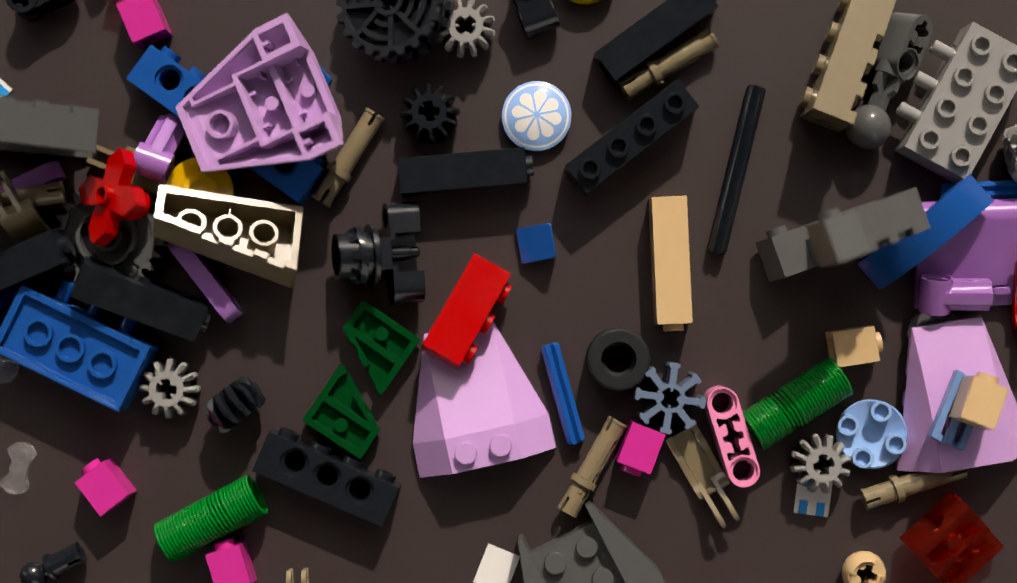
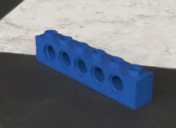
(151, 77)

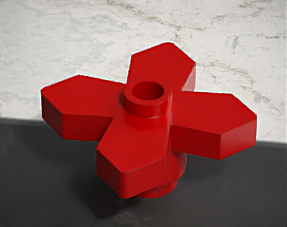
(113, 197)

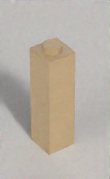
(670, 262)

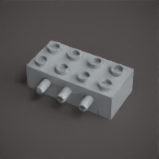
(960, 102)

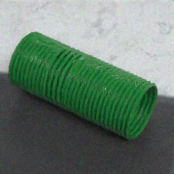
(799, 403)
(209, 518)

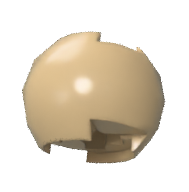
(859, 561)

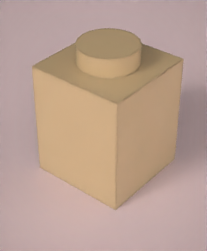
(854, 345)
(979, 401)

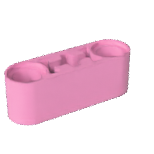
(741, 441)

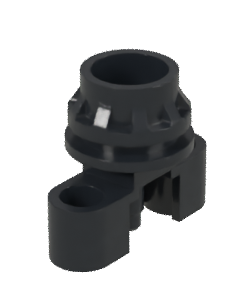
(362, 255)

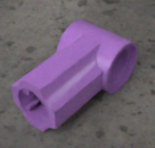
(157, 154)
(943, 293)

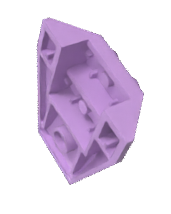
(262, 104)
(477, 413)

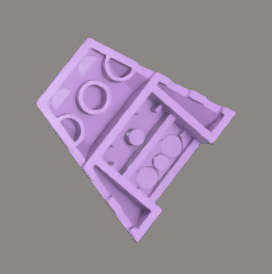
(931, 359)

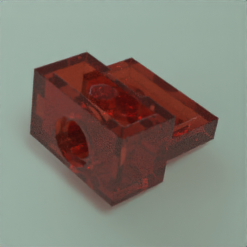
(952, 540)

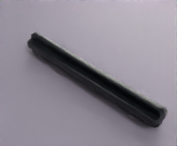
(736, 169)

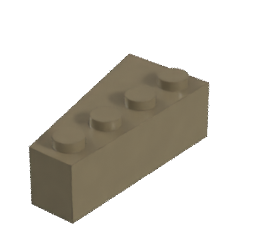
(845, 61)
(232, 230)

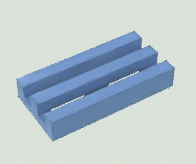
(966, 430)

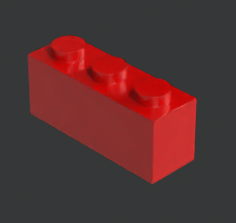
(467, 312)

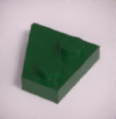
(380, 343)
(343, 414)

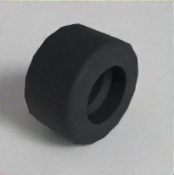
(639, 362)

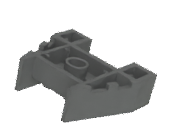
(47, 128)
(842, 235)
(588, 555)

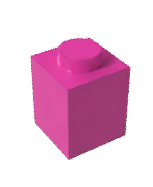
(144, 21)
(639, 448)
(104, 485)
(230, 562)

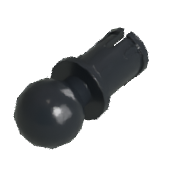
(53, 565)

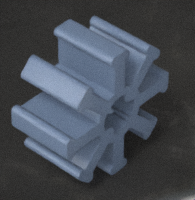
(680, 398)

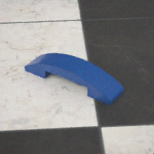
(946, 219)

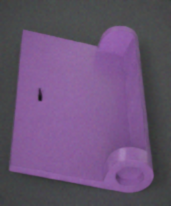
(979, 251)

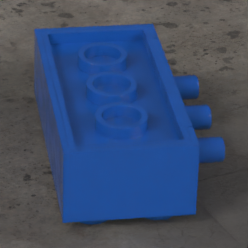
(76, 345)

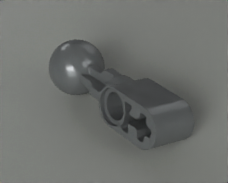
(896, 61)

